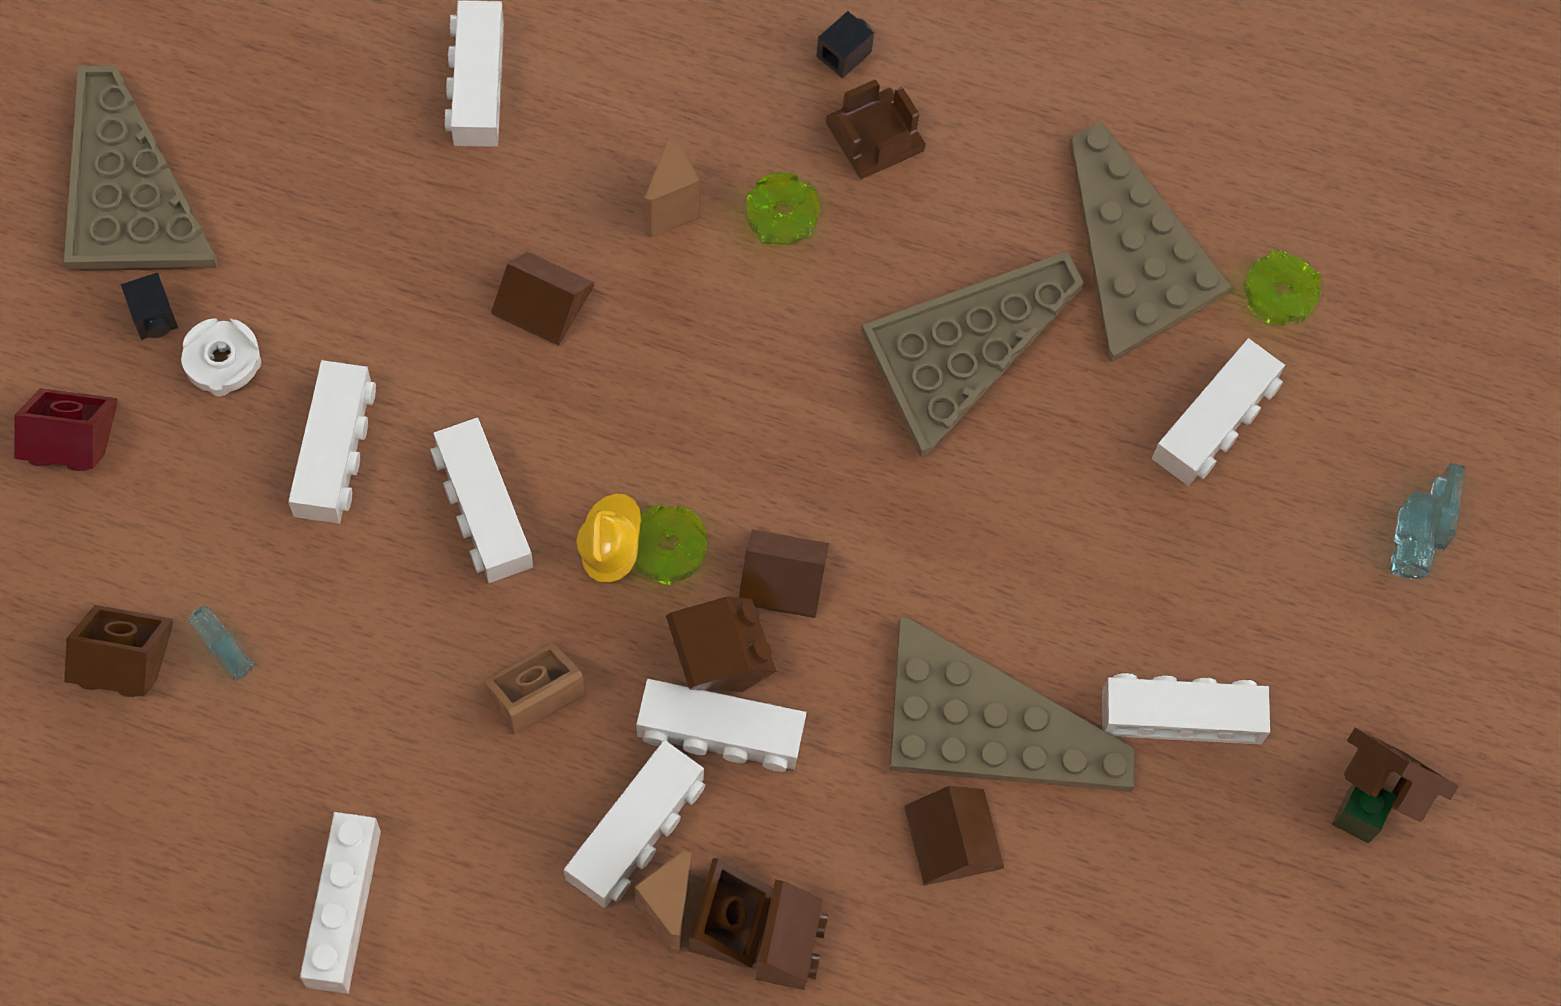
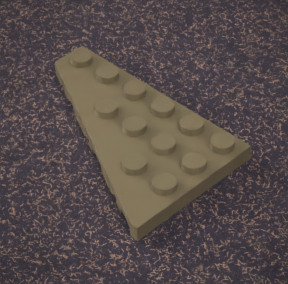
(120, 188)
(1141, 254)
(956, 346)
(979, 723)

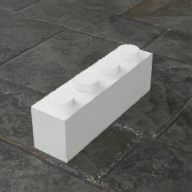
(477, 73)
(1218, 412)
(331, 442)
(483, 501)
(1185, 709)
(720, 725)
(635, 824)
(340, 903)

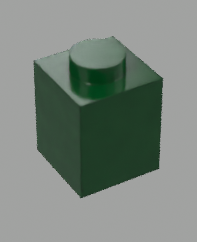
(1363, 814)

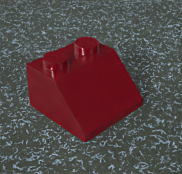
(63, 429)

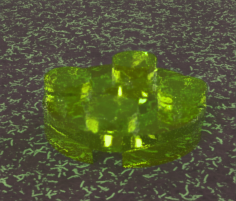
(780, 228)
(1292, 272)
(668, 565)

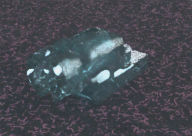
(1427, 524)

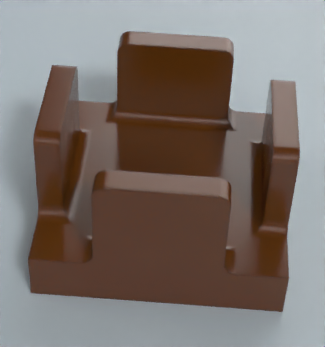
(876, 128)
(1417, 783)

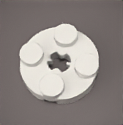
(224, 376)

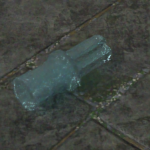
(221, 642)

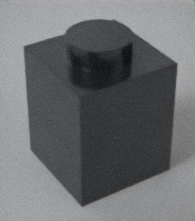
(845, 44)
(149, 306)

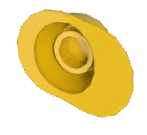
(610, 538)

